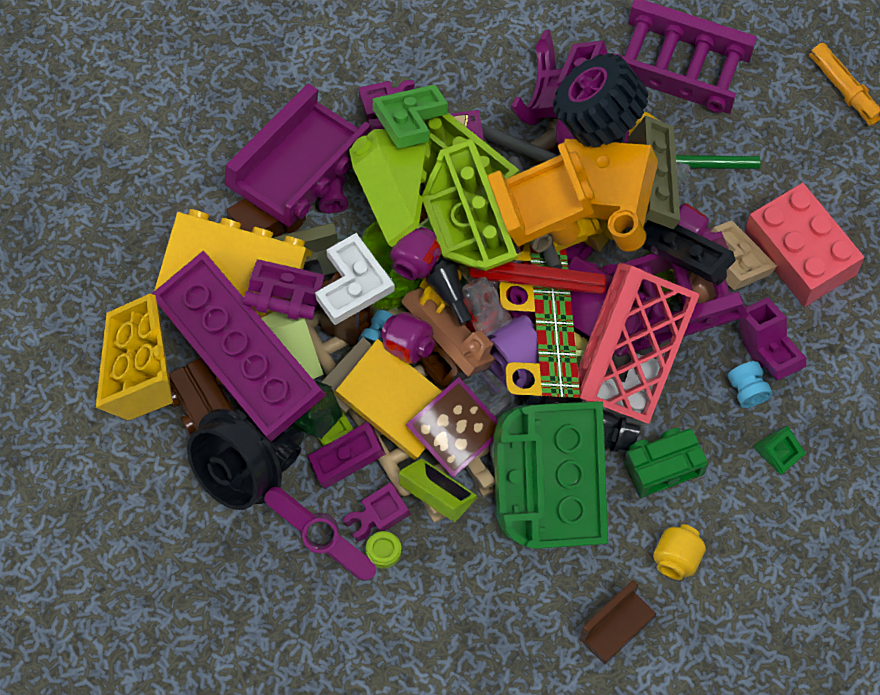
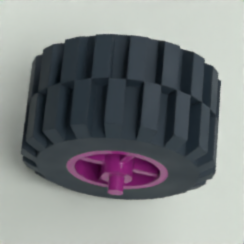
(600, 100)

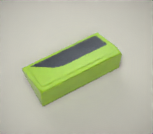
(436, 489)

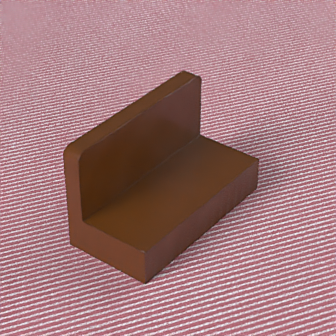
(616, 623)

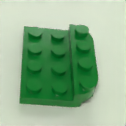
(551, 474)

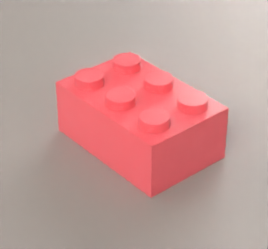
(804, 244)

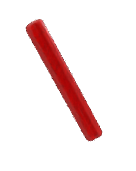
(544, 277)

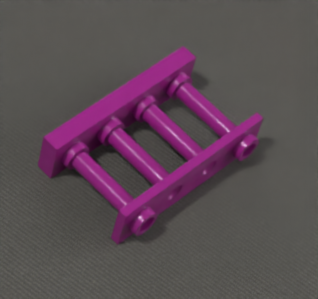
(695, 31)
(722, 310)

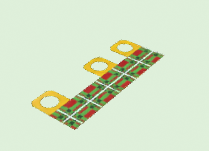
(557, 365)

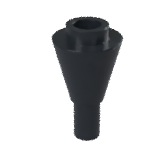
(446, 283)

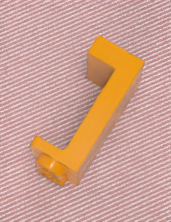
(543, 197)

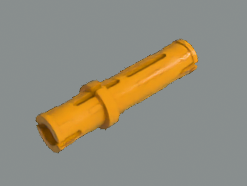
(854, 92)

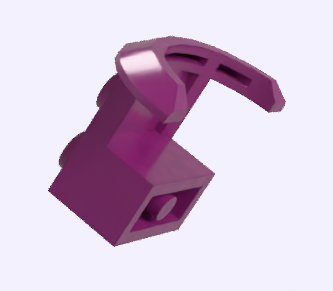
(550, 78)

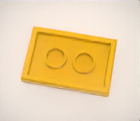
(388, 395)

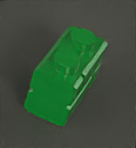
(665, 461)

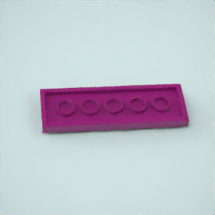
(238, 346)

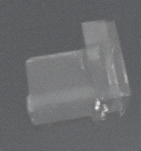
(494, 394)

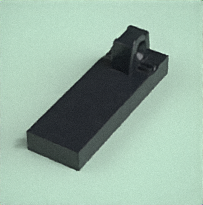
(689, 251)

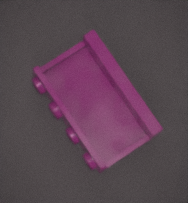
(294, 158)

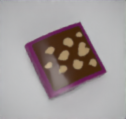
(455, 427)

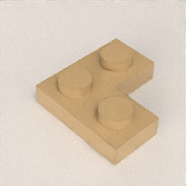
(750, 261)

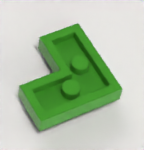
(404, 114)

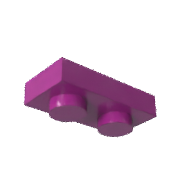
(346, 455)

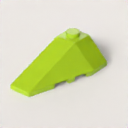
(391, 181)

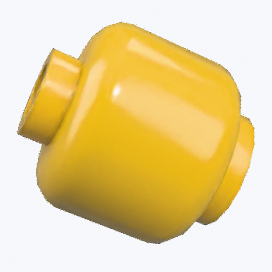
(679, 552)

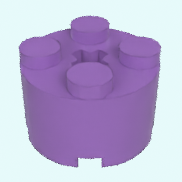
(514, 344)

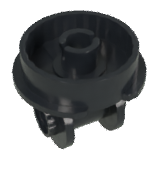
(237, 459)

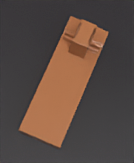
(465, 348)

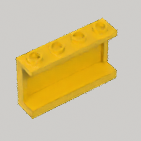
(229, 248)

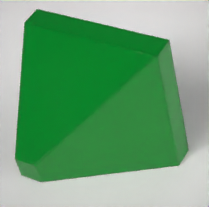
(780, 449)

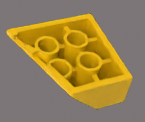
(133, 361)

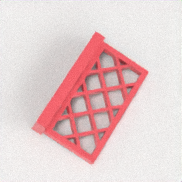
(611, 326)

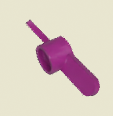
(336, 548)

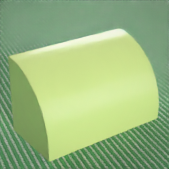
(296, 339)

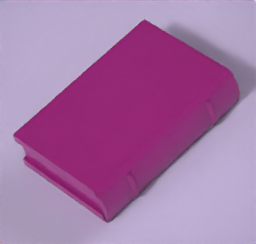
(588, 305)

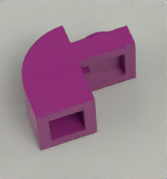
(767, 340)

